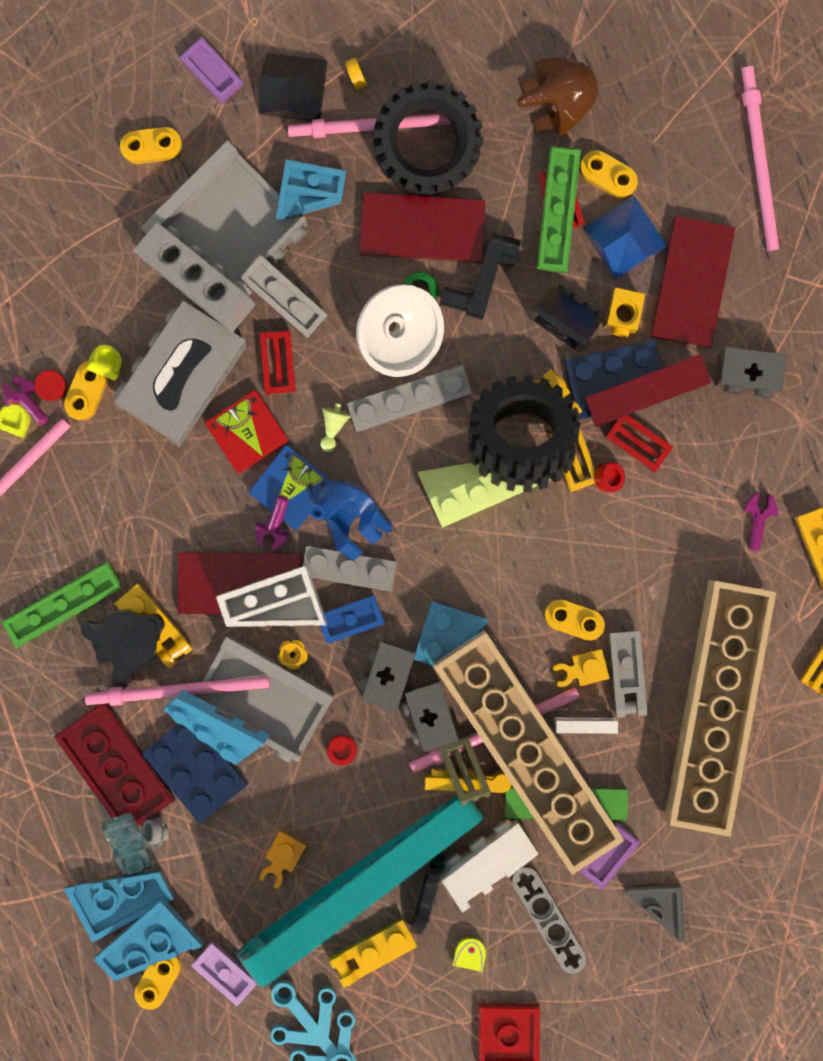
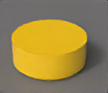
(356, 74)

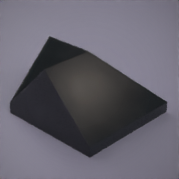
(292, 87)

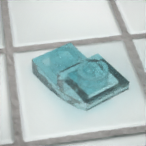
(127, 844)

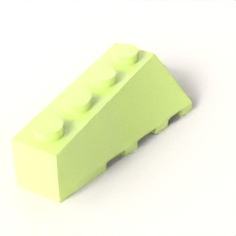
(462, 491)

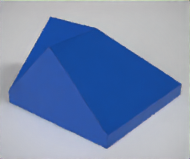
(624, 237)

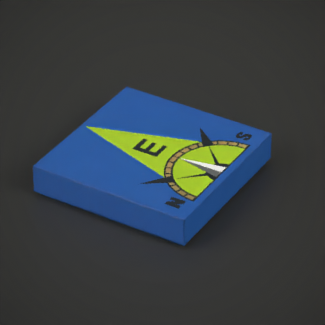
(293, 478)

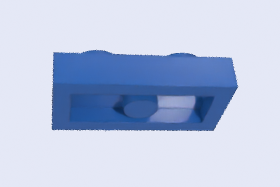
(352, 619)

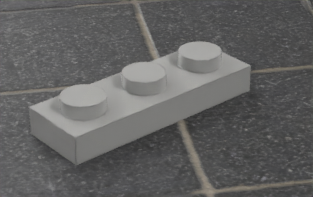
(282, 295)
(339, 568)

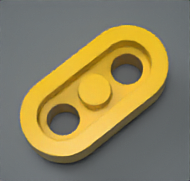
(150, 147)
(607, 176)
(88, 391)
(574, 620)
(158, 982)

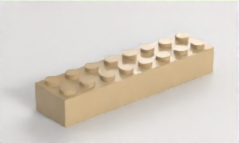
(719, 708)
(528, 752)

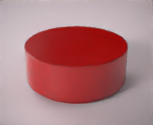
(50, 385)
(609, 477)
(342, 749)

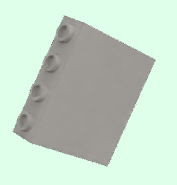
(228, 215)

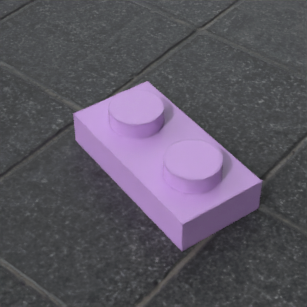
(224, 973)

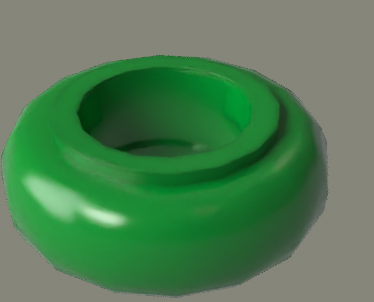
(426, 278)

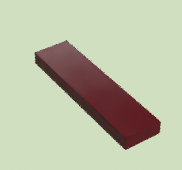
(648, 390)

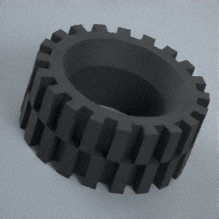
(461, 116)
(523, 464)

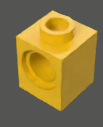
(631, 300)

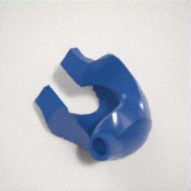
(339, 506)

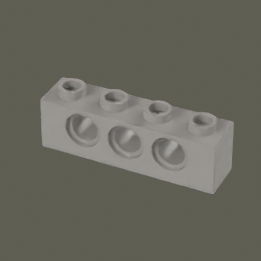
(162, 243)

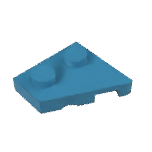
(308, 189)
(445, 631)

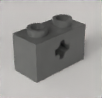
(768, 366)
(387, 694)
(442, 729)

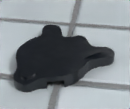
(126, 641)
(427, 896)

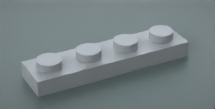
(409, 398)

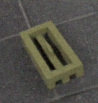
(473, 794)

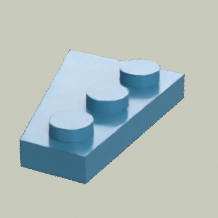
(222, 734)
(116, 901)
(150, 939)

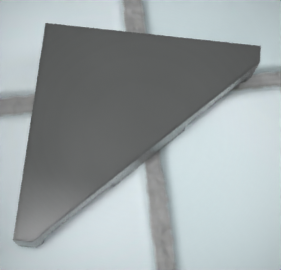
(663, 903)

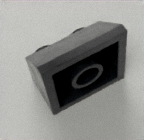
(566, 317)

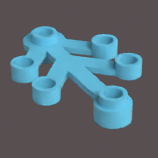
(316, 1033)

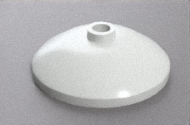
(415, 335)

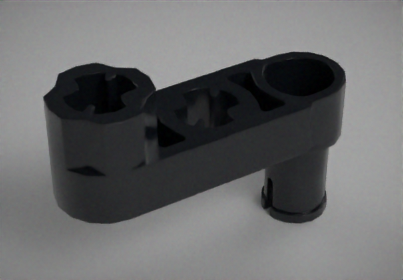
(499, 250)

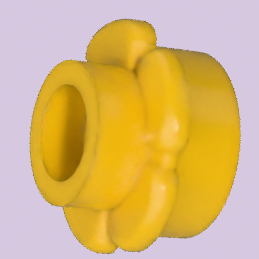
(292, 662)

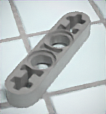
(549, 918)

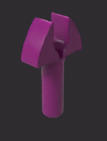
(23, 398)
(759, 518)
(274, 524)

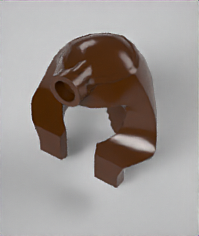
(564, 84)

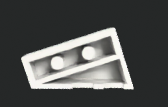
(277, 601)
(487, 862)

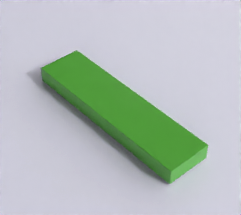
(558, 209)
(62, 604)
(611, 799)

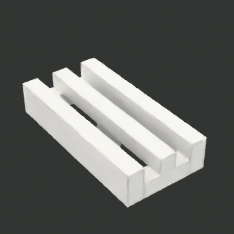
(585, 725)

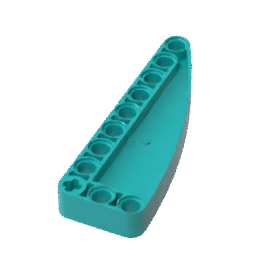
(354, 891)

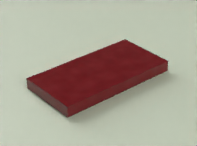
(422, 227)
(693, 282)
(214, 574)
(114, 765)

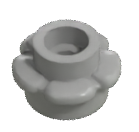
(155, 832)

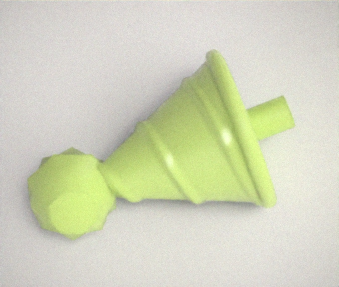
(334, 421)

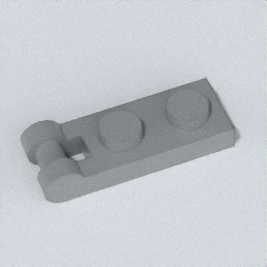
(627, 672)

